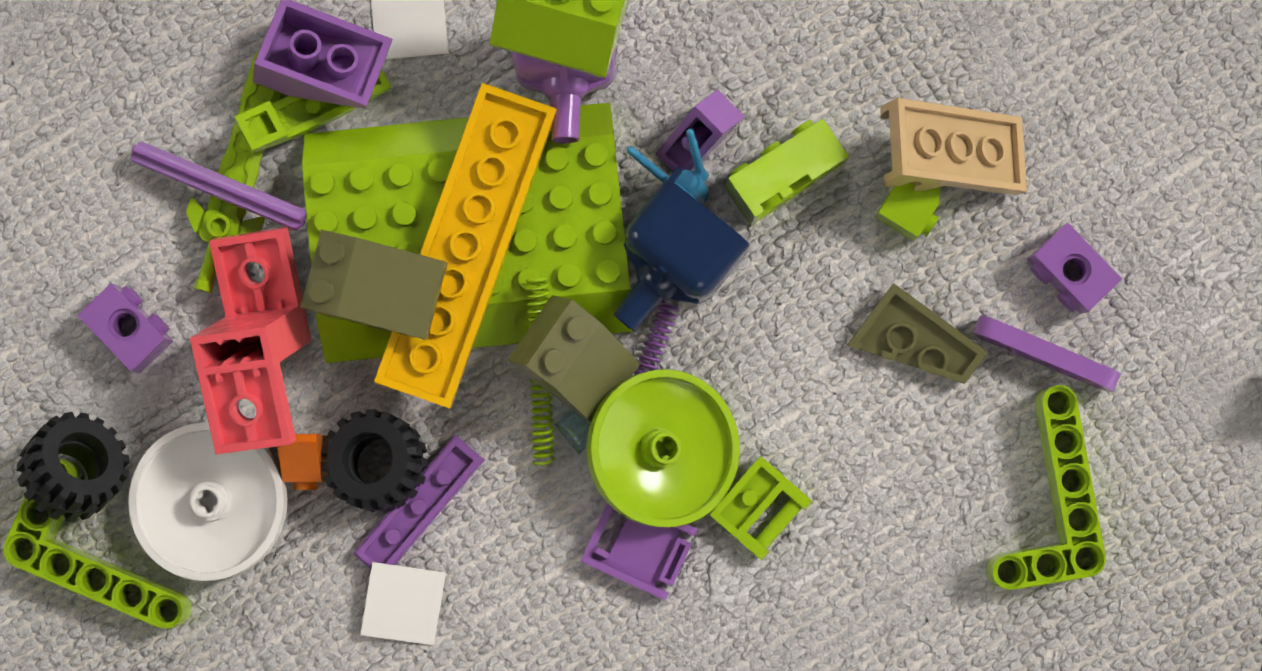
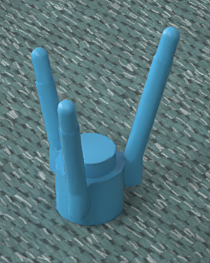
(690, 181)

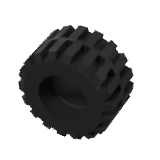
(345, 452)
(57, 489)

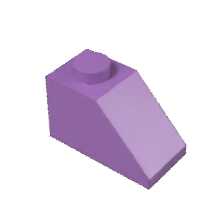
(711, 122)

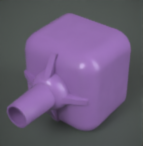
(564, 90)

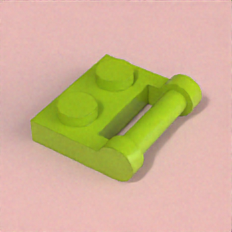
(751, 498)

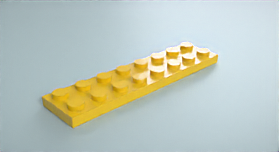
(472, 236)

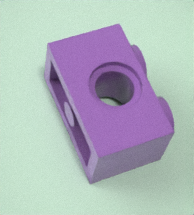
(1095, 273)
(105, 318)

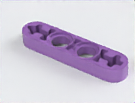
(1046, 353)

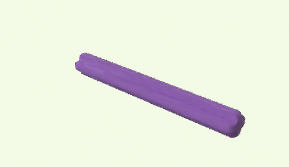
(218, 186)

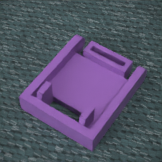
(640, 553)

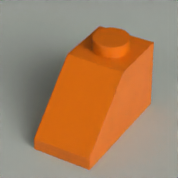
(302, 461)

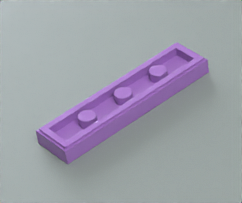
(406, 524)

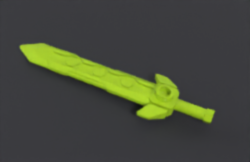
(240, 165)

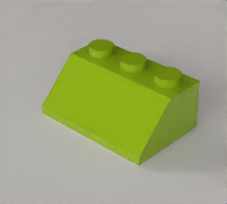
(561, 31)

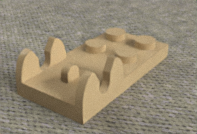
(954, 148)

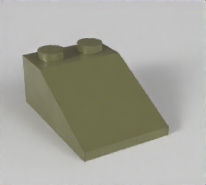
(373, 284)
(573, 356)

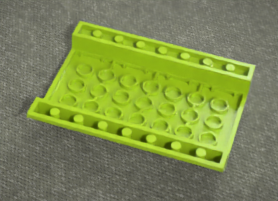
(386, 190)

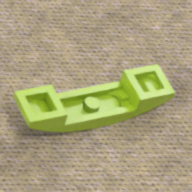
(292, 117)

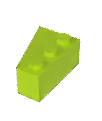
(785, 170)

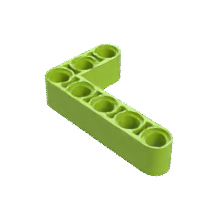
(1063, 503)
(82, 566)

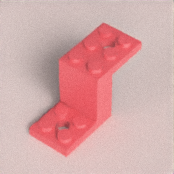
(245, 348)

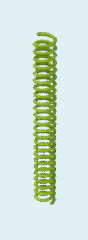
(538, 440)

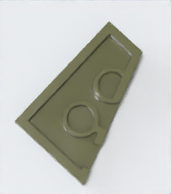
(918, 337)

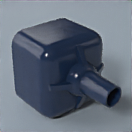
(677, 252)

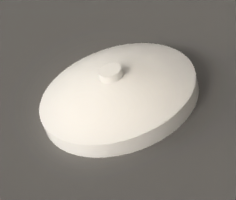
(203, 509)

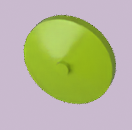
(663, 448)

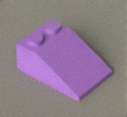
(320, 57)

